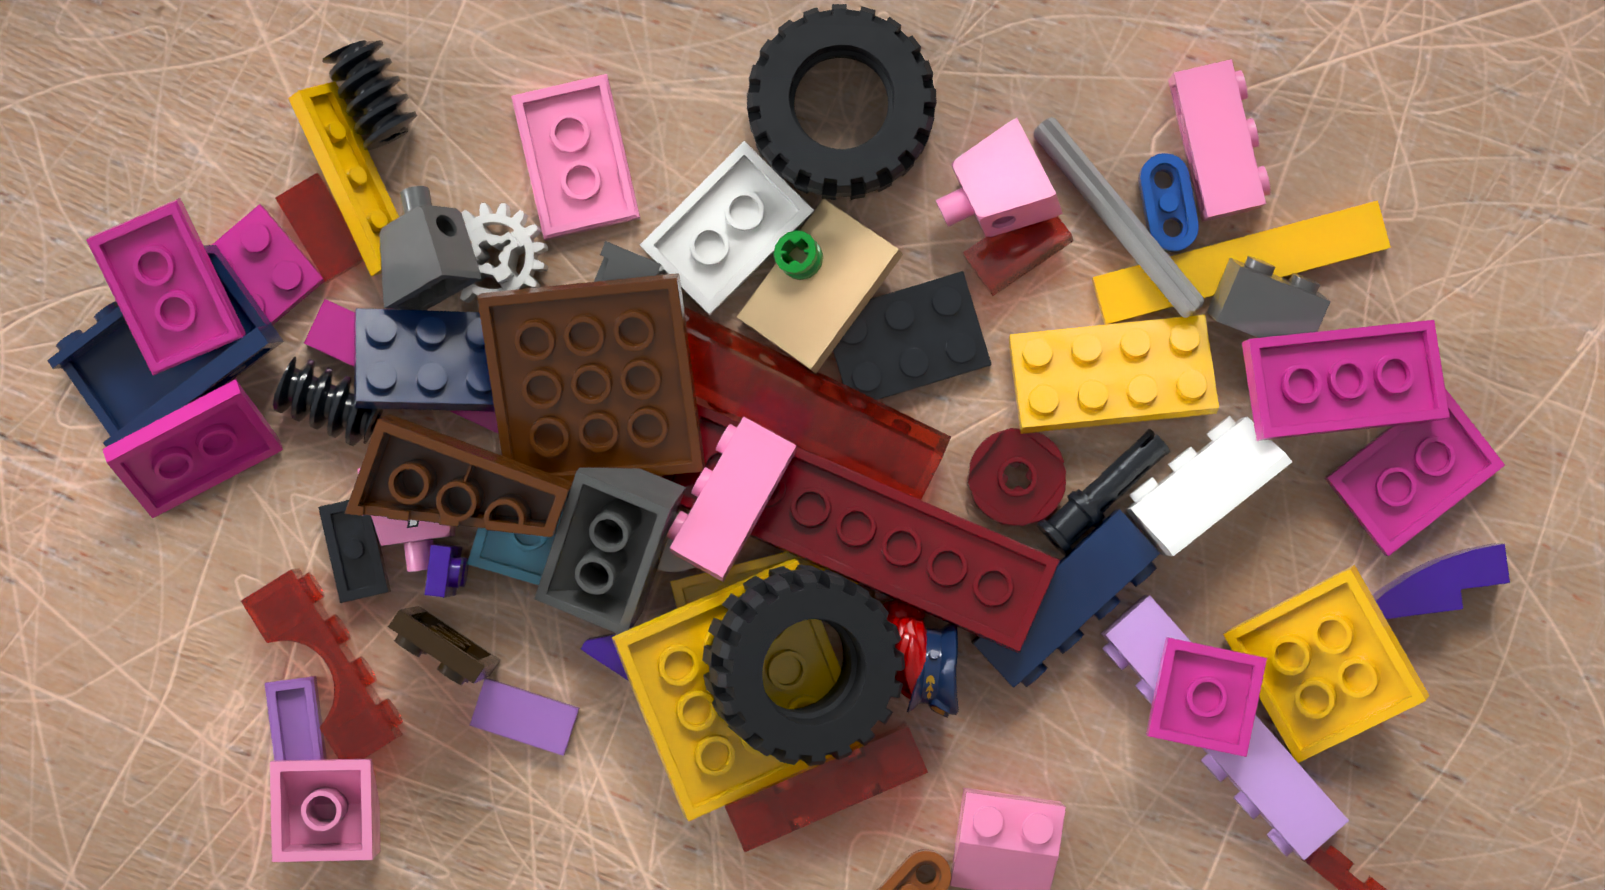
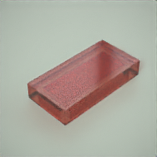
(320, 227)

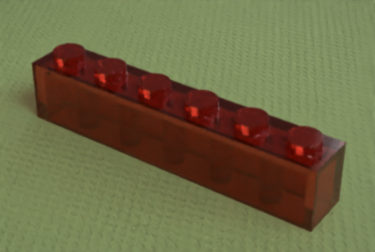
(811, 408)

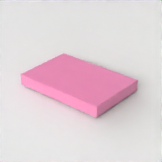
(575, 157)

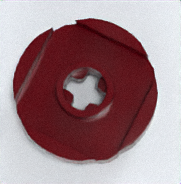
(1020, 505)

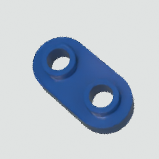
(1169, 203)

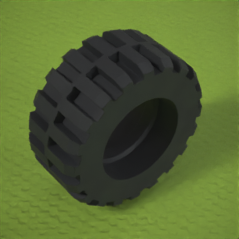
(850, 36)
(853, 701)

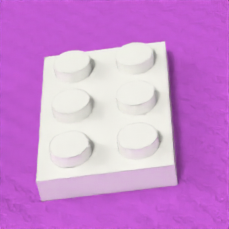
(726, 227)

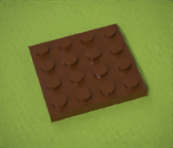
(593, 376)

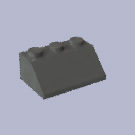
(609, 545)

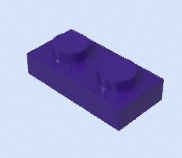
(445, 570)

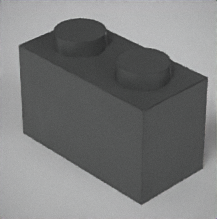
(1267, 304)

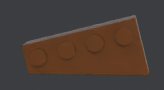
(449, 482)

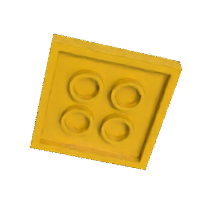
(1328, 664)

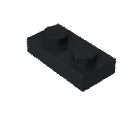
(353, 553)

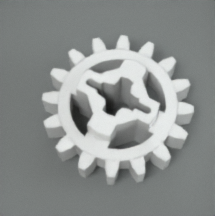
(512, 243)

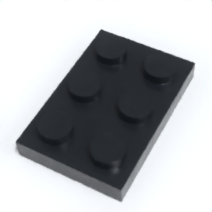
(912, 339)

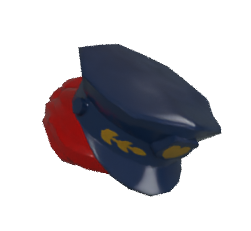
(929, 660)

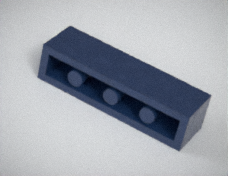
(1080, 588)

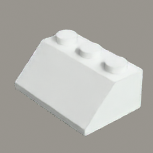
(1205, 485)

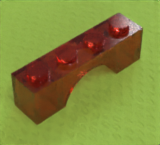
(293, 612)
(826, 788)

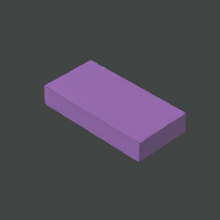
(524, 716)
(295, 719)

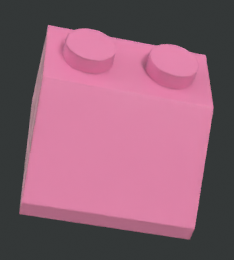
(324, 810)
(1006, 841)

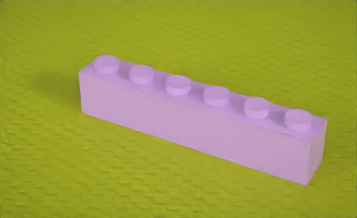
(1267, 778)

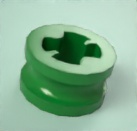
(800, 240)

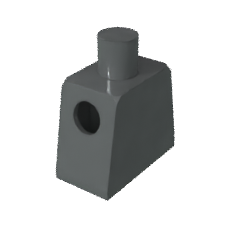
(425, 254)

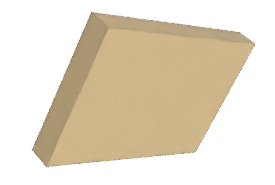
(815, 313)

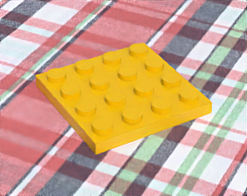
(697, 748)

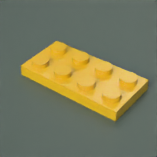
(1113, 374)

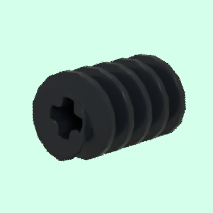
(369, 93)
(324, 402)

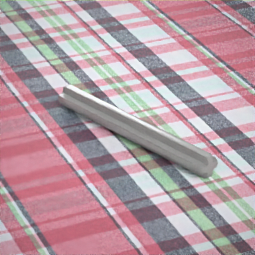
(1118, 217)

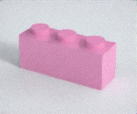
(1219, 140)
(730, 497)

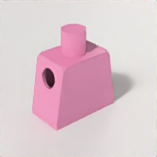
(1001, 184)

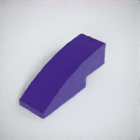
(1439, 582)

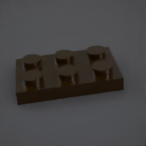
(459, 656)

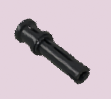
(1087, 506)

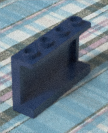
(118, 382)

